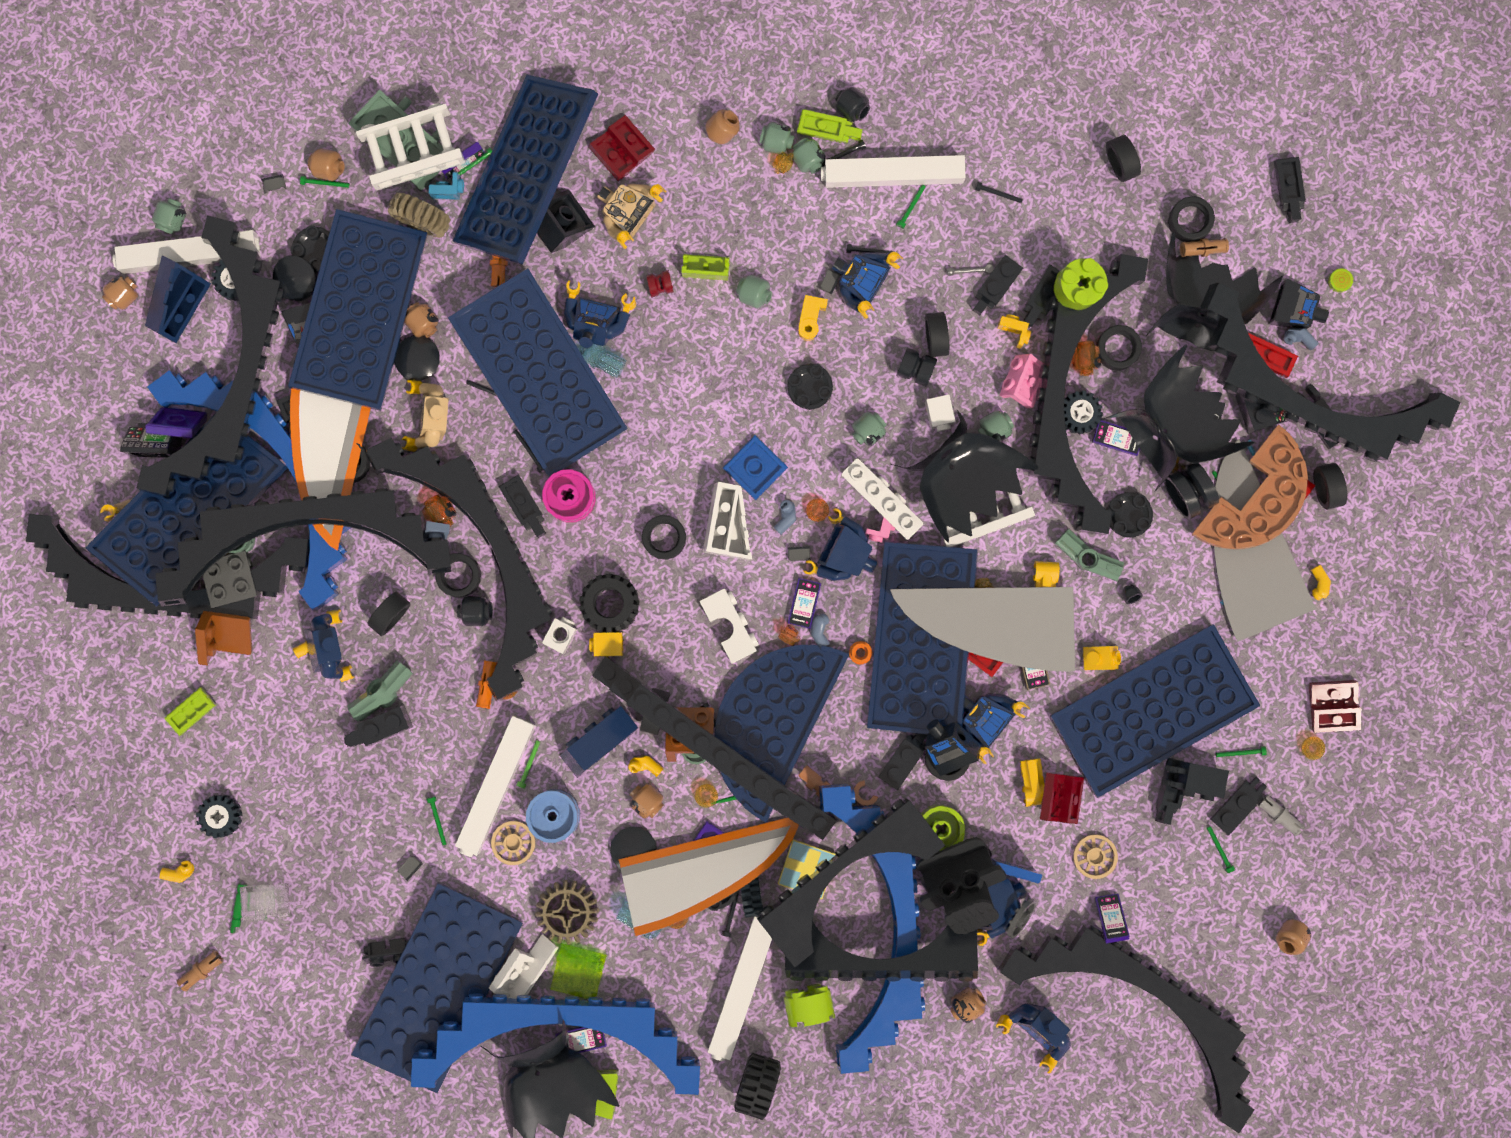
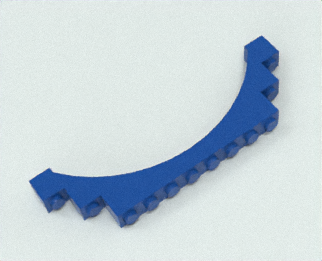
(207, 393)
(899, 998)
(624, 1020)

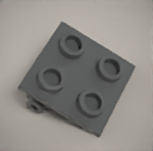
(230, 580)

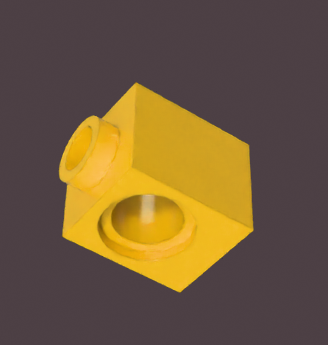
(606, 644)

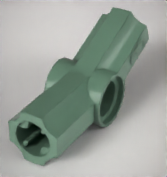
(1101, 564)
(380, 692)

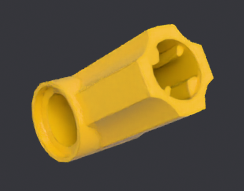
(1046, 573)
(1032, 781)

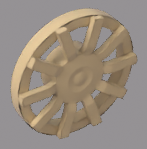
(513, 843)
(1095, 856)

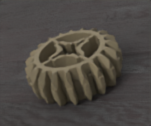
(419, 215)
(578, 911)

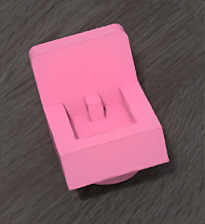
(884, 532)

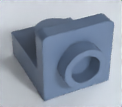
(435, 529)

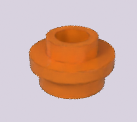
(860, 660)

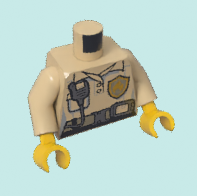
(628, 209)
(433, 416)

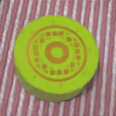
(1340, 280)

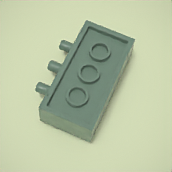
(383, 109)

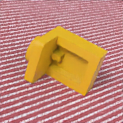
(1012, 324)
(1101, 658)

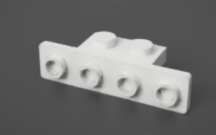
(878, 494)
(523, 969)

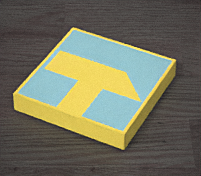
(801, 861)

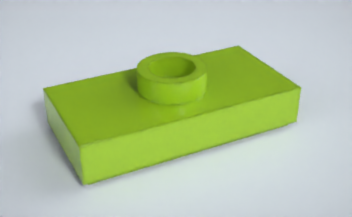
(190, 711)

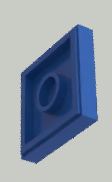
(755, 467)
(1018, 871)

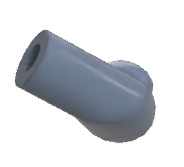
(1300, 335)
(788, 515)
(817, 629)

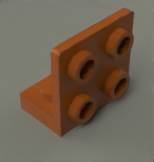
(222, 633)
(701, 715)

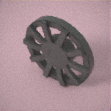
(1021, 918)

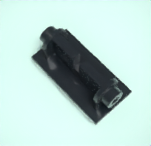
(379, 954)

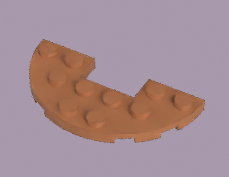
(1270, 507)

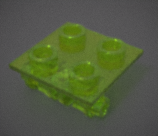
(578, 971)

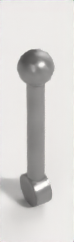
(988, 269)

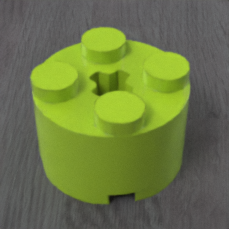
(1089, 274)
(953, 822)
(809, 1005)

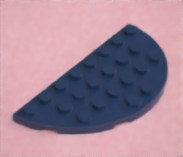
(774, 711)

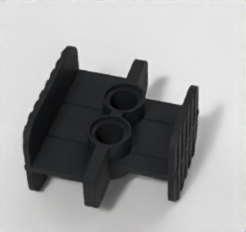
(957, 870)

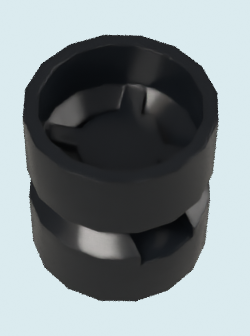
(916, 367)

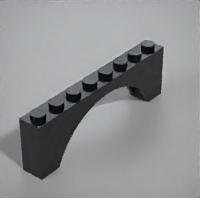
(792, 916)
(943, 959)

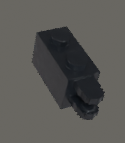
(380, 728)
(1198, 779)

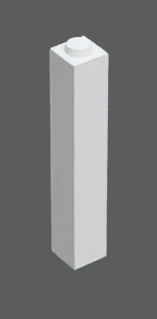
(893, 171)
(183, 251)
(495, 786)
(740, 992)

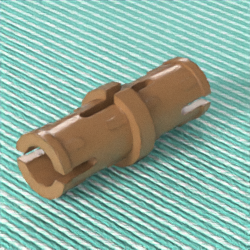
(1190, 248)
(200, 971)

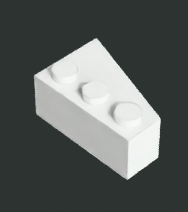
(726, 523)

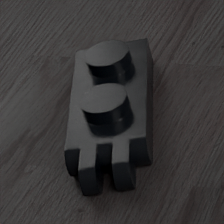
(1238, 806)

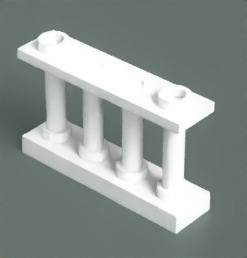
(405, 169)
(1019, 514)

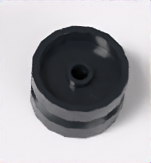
(1191, 490)

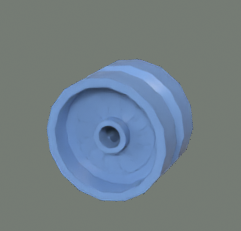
(567, 814)

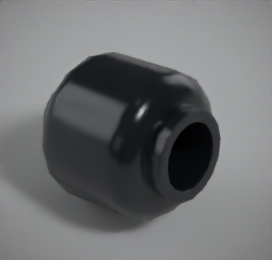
(852, 104)
(475, 611)

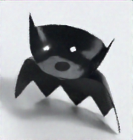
(1187, 288)
(1186, 417)
(979, 471)
(563, 1087)

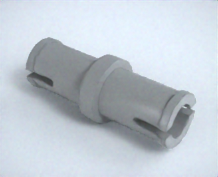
(1281, 815)

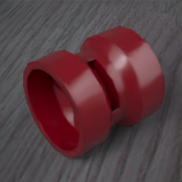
(654, 284)

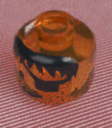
(1086, 358)
(439, 510)

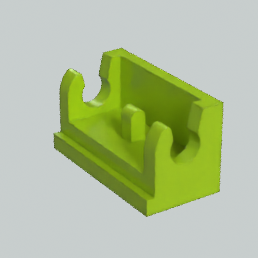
(705, 267)

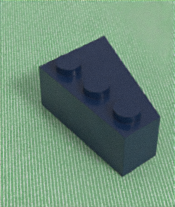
(174, 299)
(598, 740)

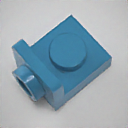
(444, 190)

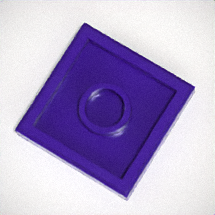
(176, 422)

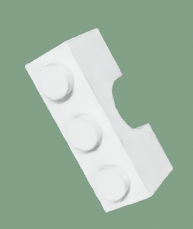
(721, 606)

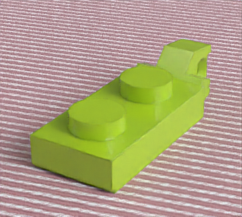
(827, 127)

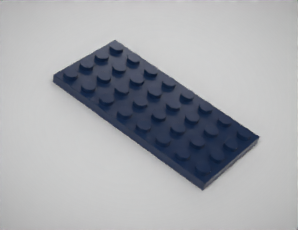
(525, 168)
(358, 310)
(537, 372)
(148, 529)
(912, 671)
(1155, 710)
(447, 957)

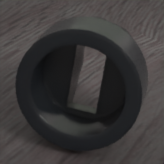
(1131, 594)

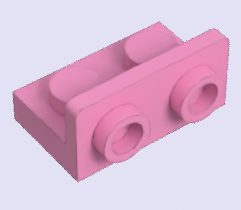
(1023, 380)

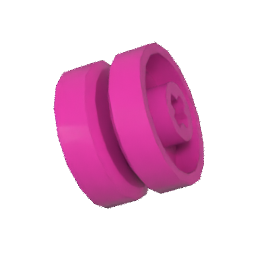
(559, 486)

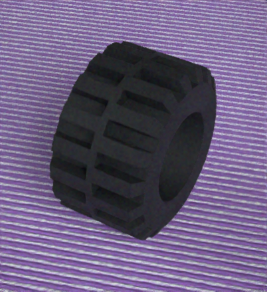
(590, 595)
(757, 1086)

